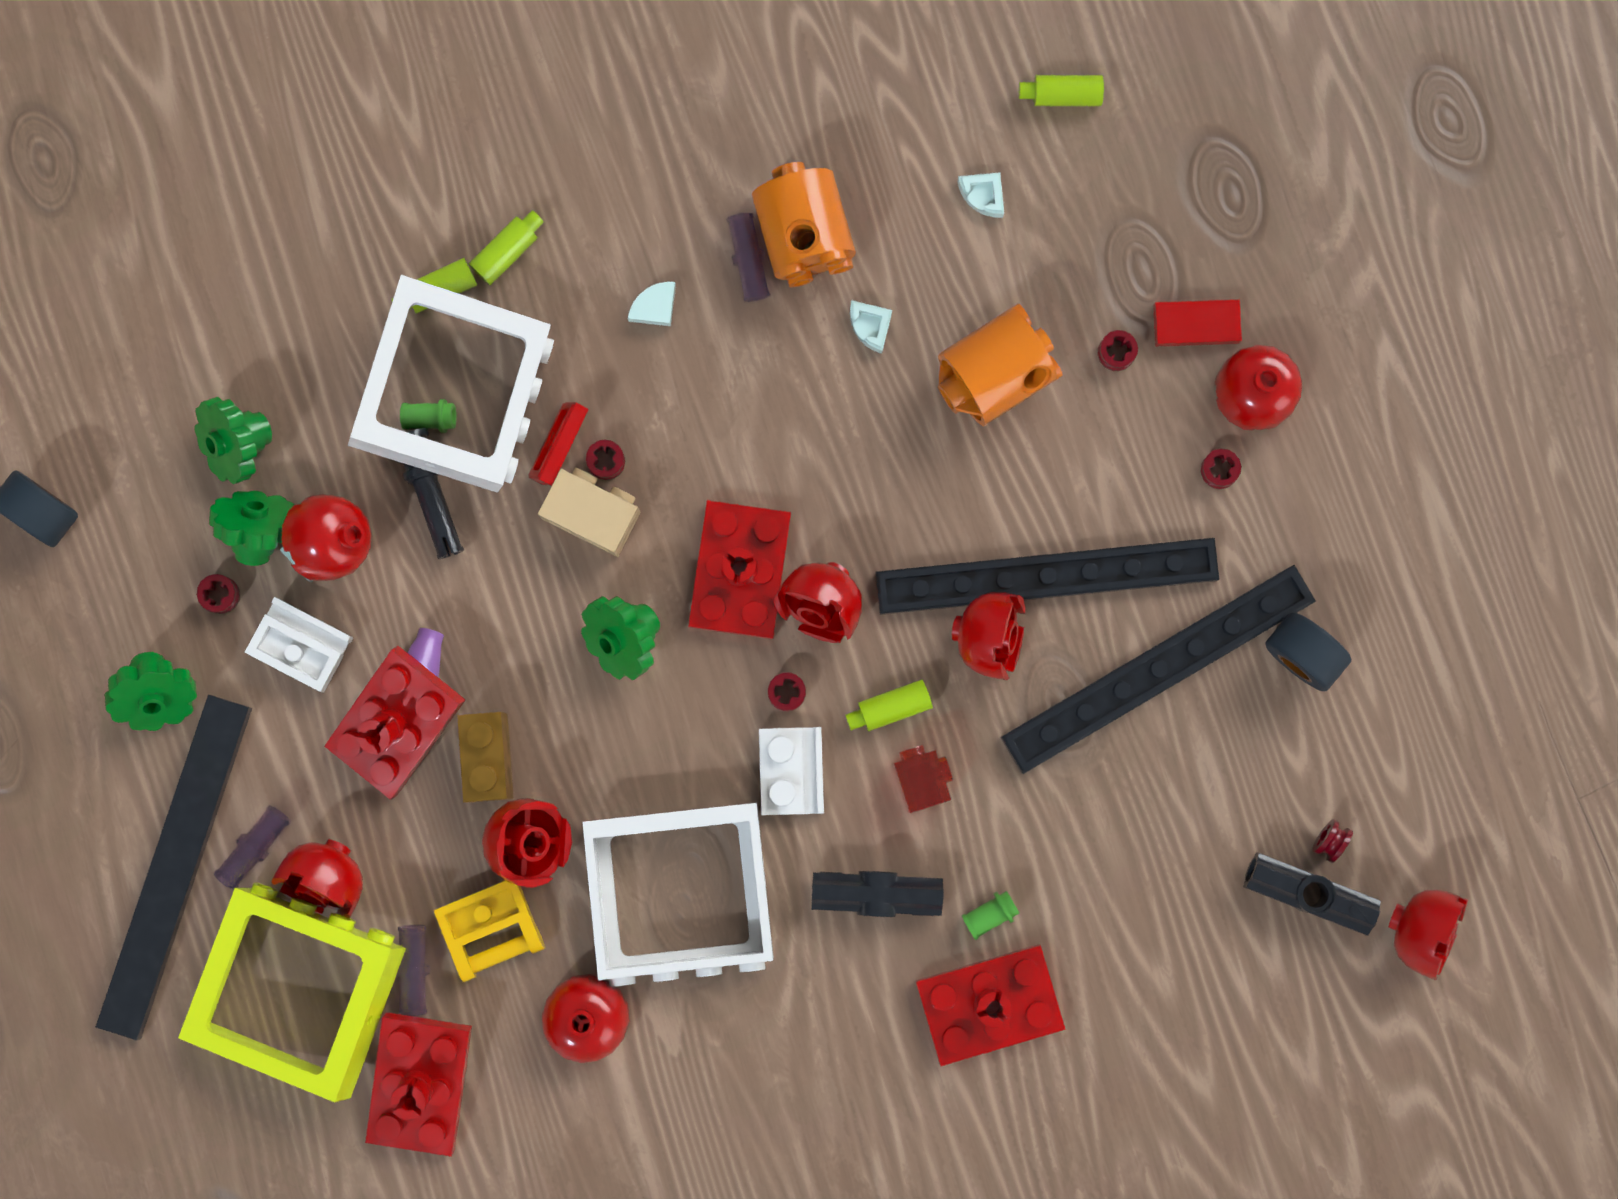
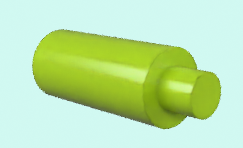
(1064, 90)
(506, 247)
(452, 277)
(890, 707)

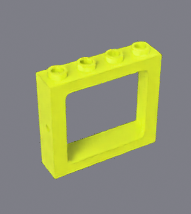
(380, 966)

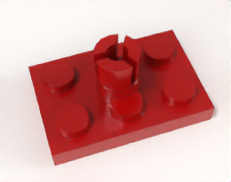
(739, 569)
(394, 722)
(990, 1005)
(418, 1084)

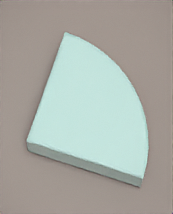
(983, 193)
(654, 305)
(870, 324)

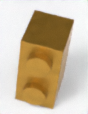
(485, 757)

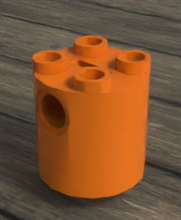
(802, 208)
(997, 367)

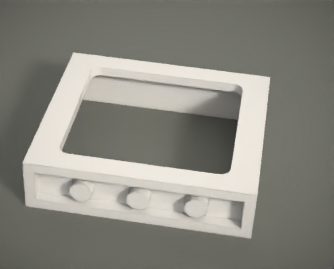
(431, 455)
(664, 966)

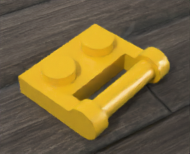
(483, 915)

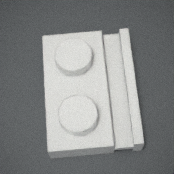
(298, 645)
(791, 771)

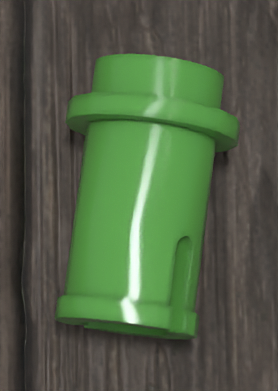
(428, 415)
(990, 914)

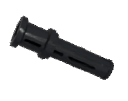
(433, 506)

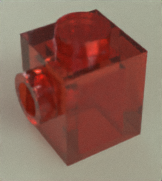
(922, 778)

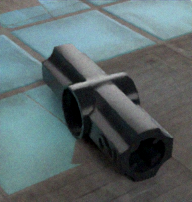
(877, 893)
(1336, 901)

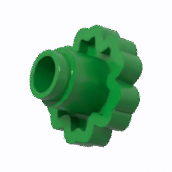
(230, 438)
(250, 524)
(620, 635)
(150, 693)

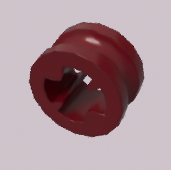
(1107, 342)
(592, 460)
(1232, 474)
(208, 585)
(778, 681)
(1332, 841)

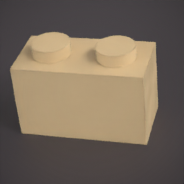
(590, 511)

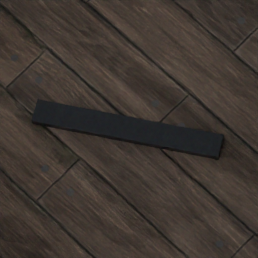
(1048, 575)
(1157, 669)
(173, 868)

